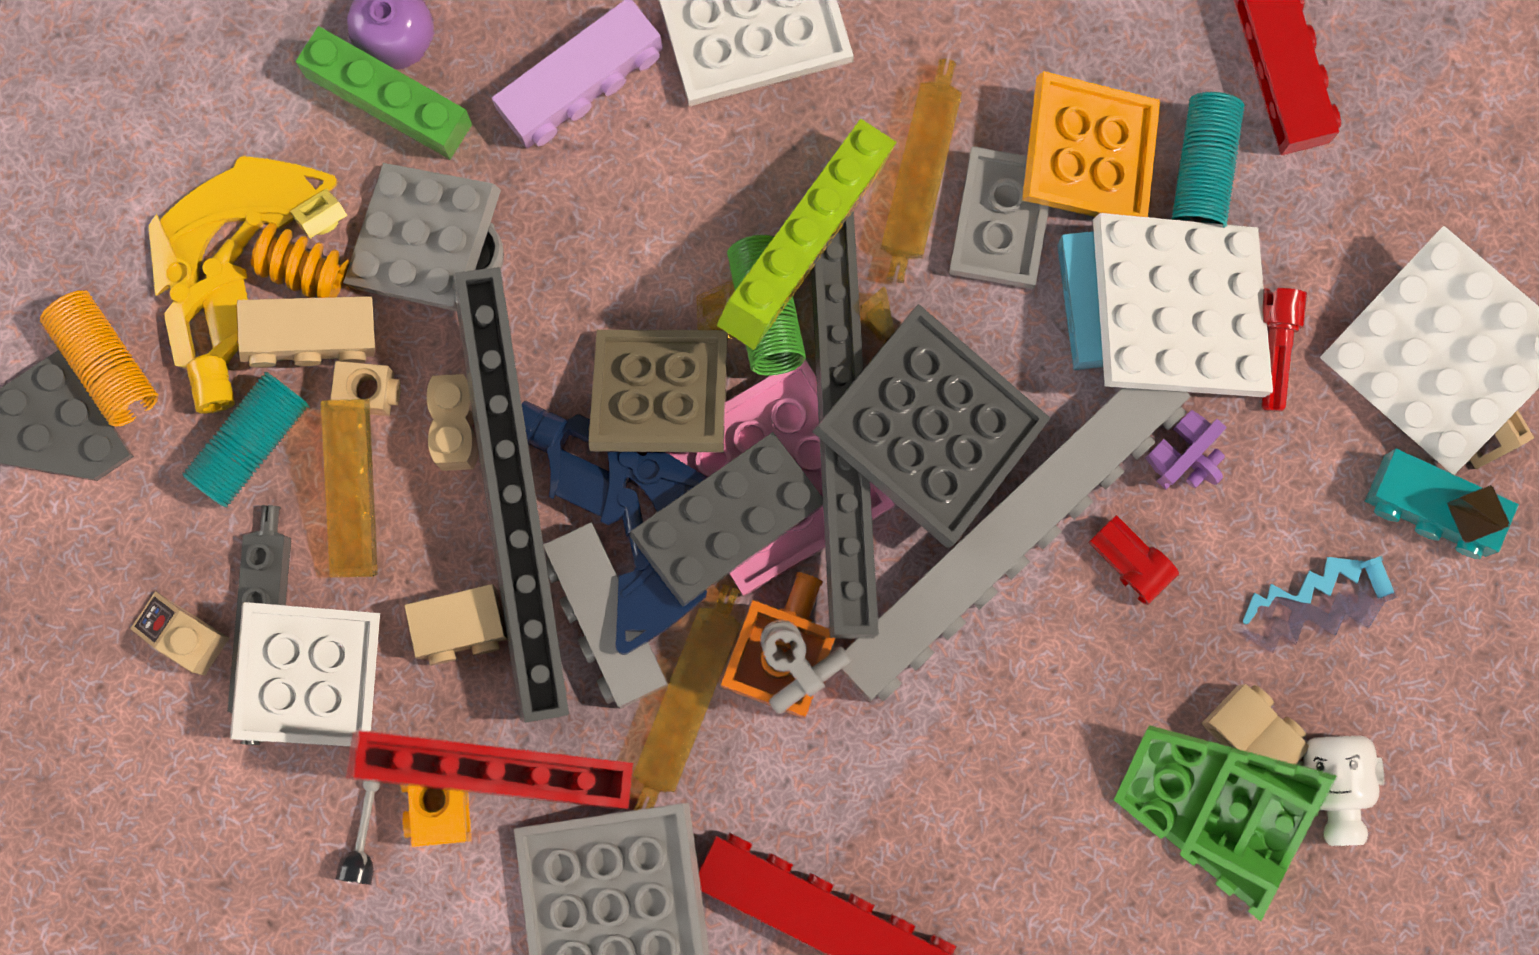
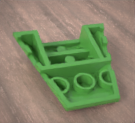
(1224, 809)

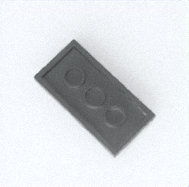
(727, 519)

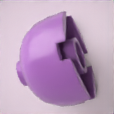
(391, 30)

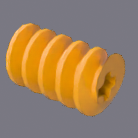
(296, 265)

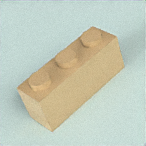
(305, 330)

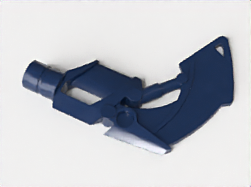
(643, 597)

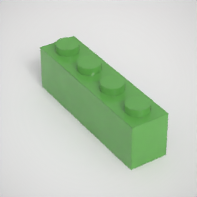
(384, 92)

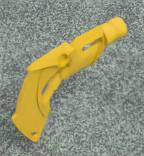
(249, 192)

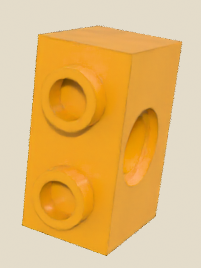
(434, 828)

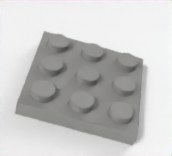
(421, 234)

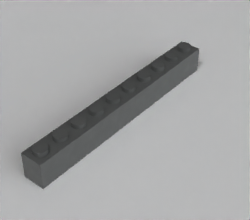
(510, 495)

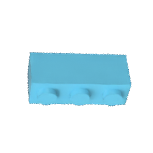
(1081, 298)

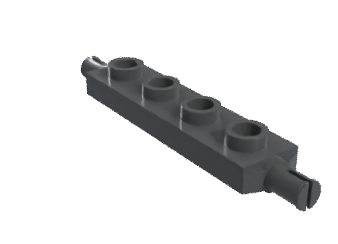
(261, 577)

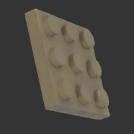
(659, 391)

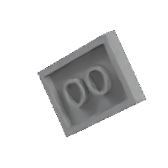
(996, 230)

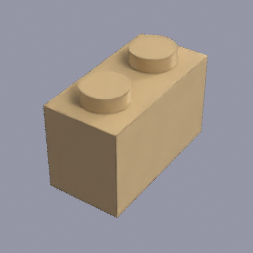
(456, 624)

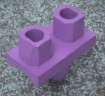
(1199, 436)

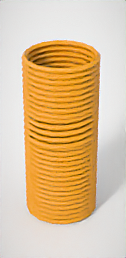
(82, 337)

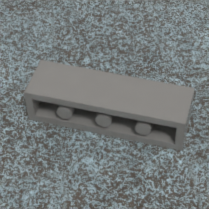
(592, 599)

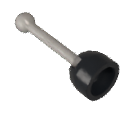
(357, 865)

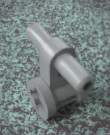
(808, 678)

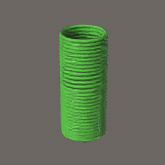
(782, 345)

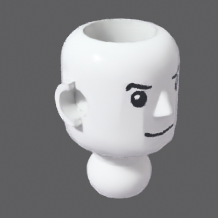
(1354, 788)

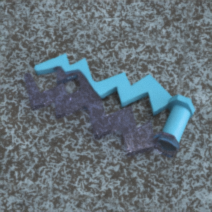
(1302, 609)

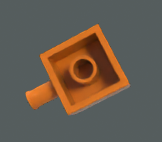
(748, 668)

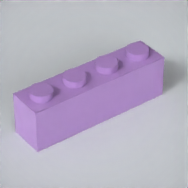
(578, 74)

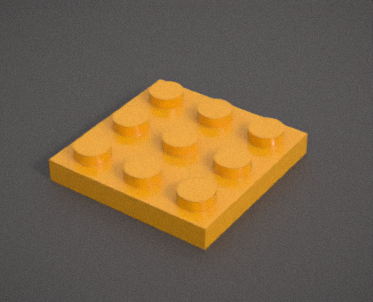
(1090, 147)

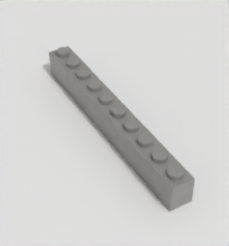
(1007, 534)

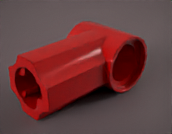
(1141, 567)

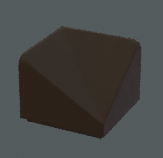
(1478, 514)

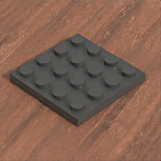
(932, 426)

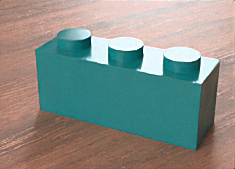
(1420, 495)

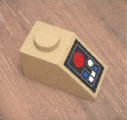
(179, 634)

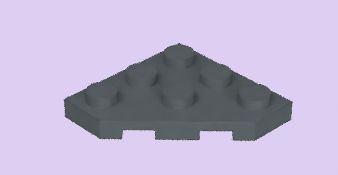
(55, 425)

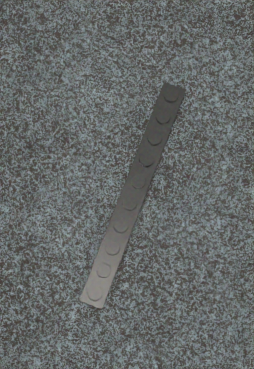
(844, 489)

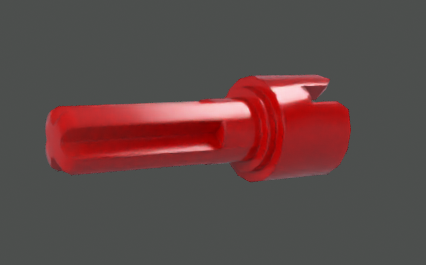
(1284, 315)

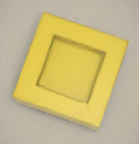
(319, 214)

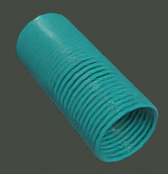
(1208, 171)
(254, 424)

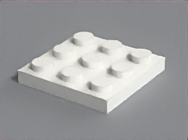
(304, 674)

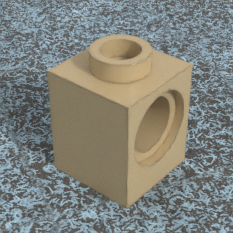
(350, 376)

